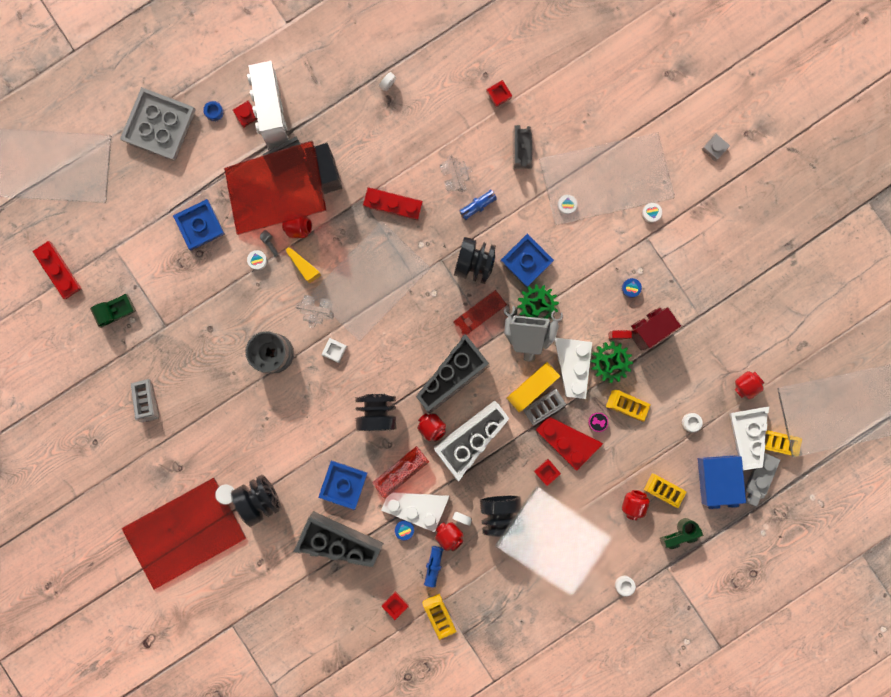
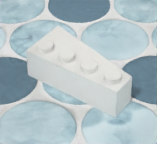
(268, 104)
(471, 439)

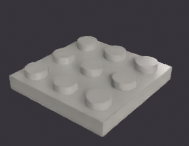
(158, 124)

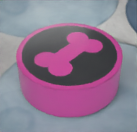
(598, 422)

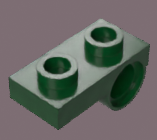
(111, 311)
(674, 540)

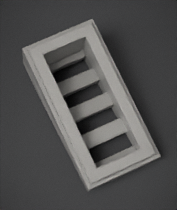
(137, 402)
(561, 403)

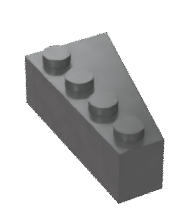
(453, 374)
(336, 541)

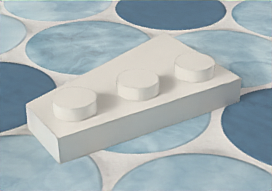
(574, 365)
(749, 435)
(418, 509)

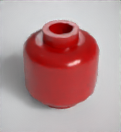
(298, 227)
(749, 385)
(431, 427)
(635, 505)
(449, 536)

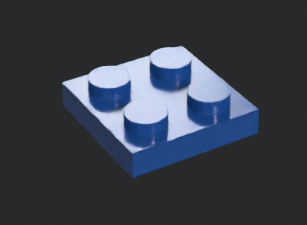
(199, 224)
(526, 260)
(343, 485)

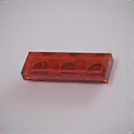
(400, 472)

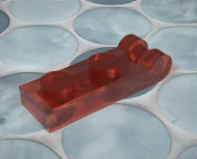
(480, 312)

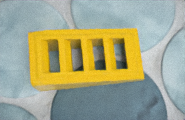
(306, 269)
(617, 400)
(776, 448)
(652, 483)
(434, 605)

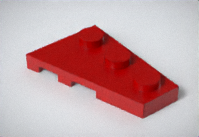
(568, 442)

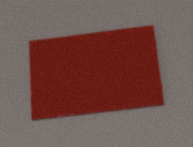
(275, 188)
(183, 534)

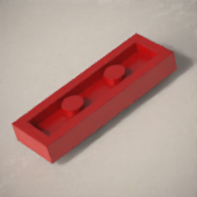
(392, 203)
(57, 270)

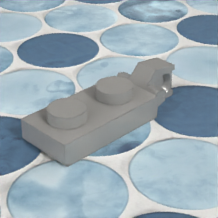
(761, 479)

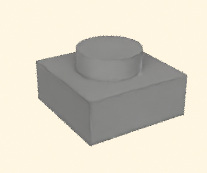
(715, 147)

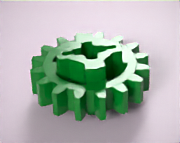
(528, 302)
(615, 354)

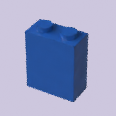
(721, 481)

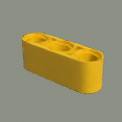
(533, 387)

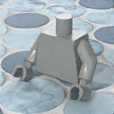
(530, 334)

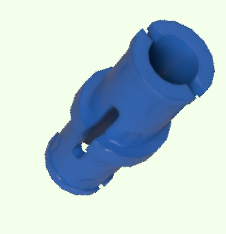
(478, 204)
(433, 566)

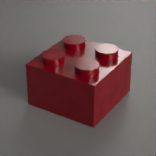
(655, 328)

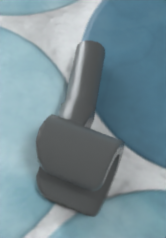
(265, 236)

